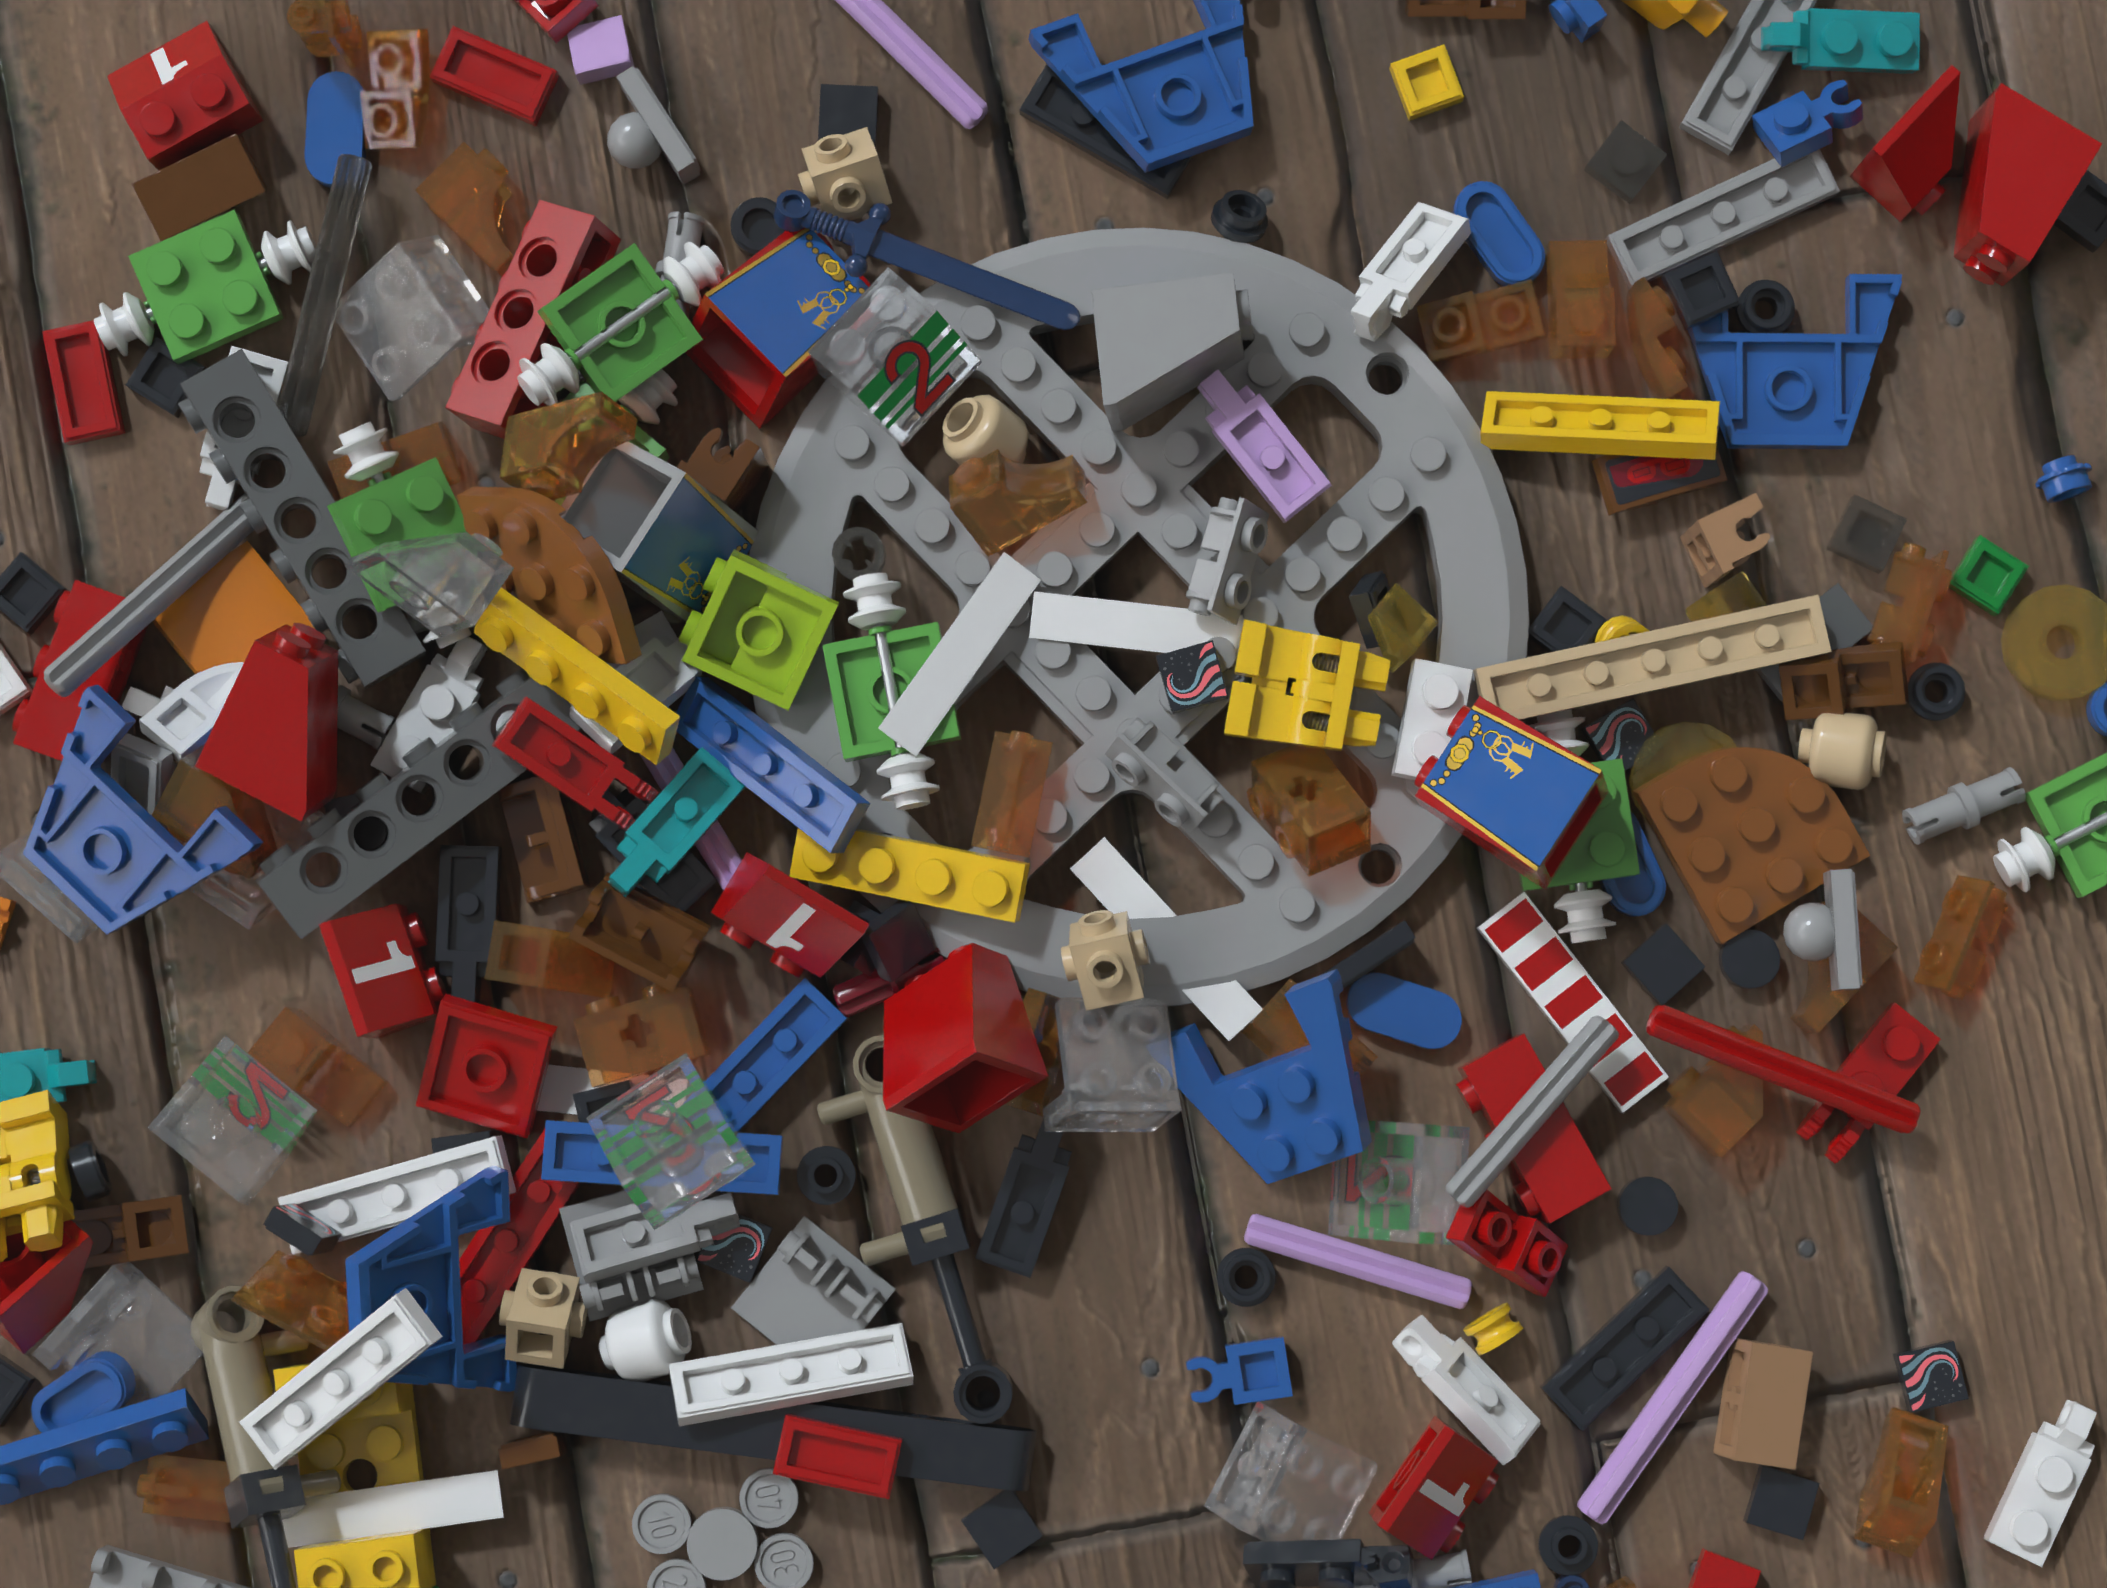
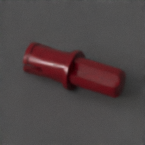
(868, 991)

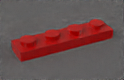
(500, 1251)

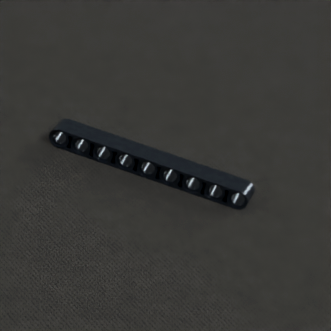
(646, 1413)

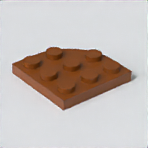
(555, 568)
(1748, 833)

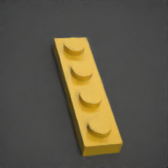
(1600, 425)
(578, 676)
(917, 873)

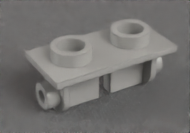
(1238, 534)
(1179, 796)

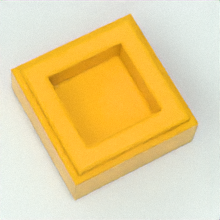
(1426, 82)

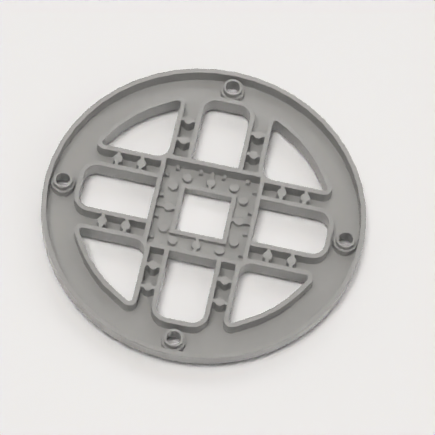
(1142, 487)

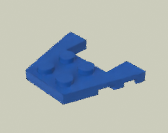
(1164, 98)
(1796, 385)
(105, 844)
(1290, 1108)
(425, 1260)

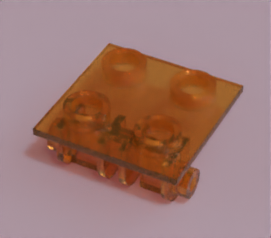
(298, 1299)

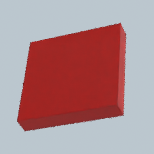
(486, 1066)

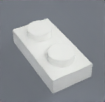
(1430, 704)

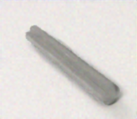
(1532, 1111)

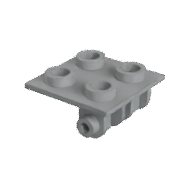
(656, 1281)
(812, 1289)

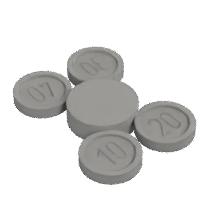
(726, 1539)

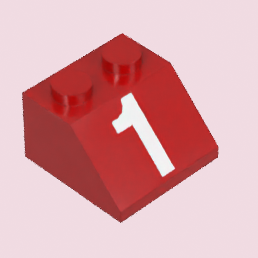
(183, 97)
(786, 917)
(383, 969)
(1435, 1489)

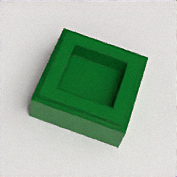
(1987, 575)

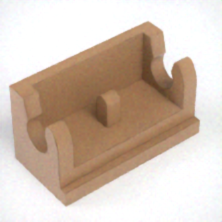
(1716, 545)
(1763, 1403)

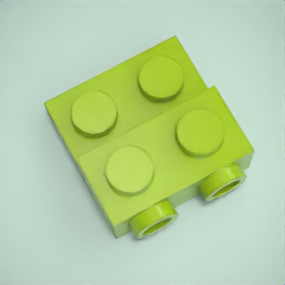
(757, 628)

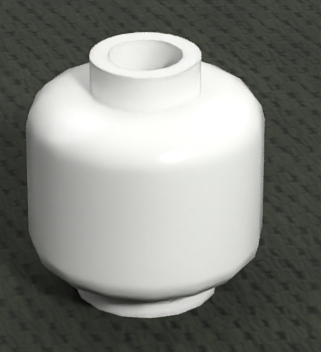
(645, 1340)

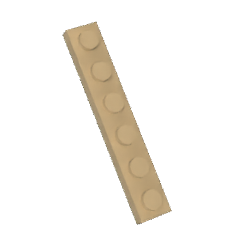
(1656, 659)

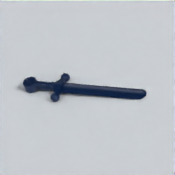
(866, 239)

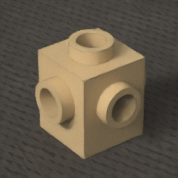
(844, 175)
(1106, 958)
(543, 1305)

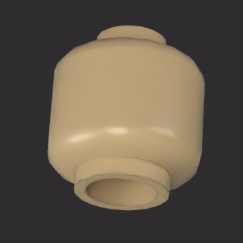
(982, 426)
(1843, 749)

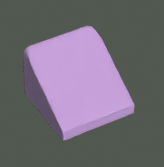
(600, 49)

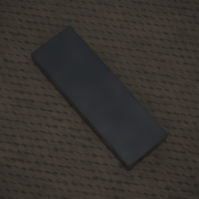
(1064, 115)
(1624, 1348)

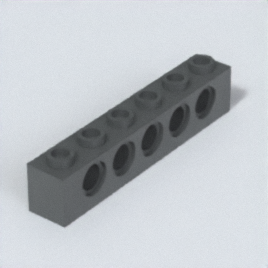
(235, 386)
(359, 869)

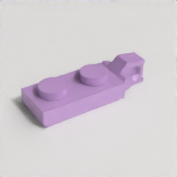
(1262, 447)

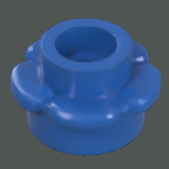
(2064, 479)

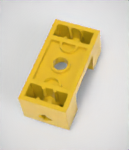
(387, 1436)

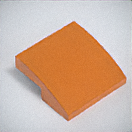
(228, 611)

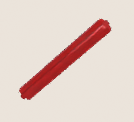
(1783, 1069)

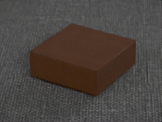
(532, 1449)

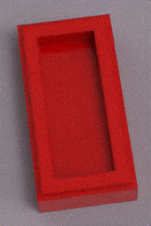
(494, 76)
(83, 383)
(837, 1456)

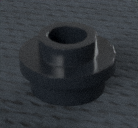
(1240, 216)
(1777, 296)
(1952, 686)
(845, 1175)
(1246, 1296)
(1554, 1532)

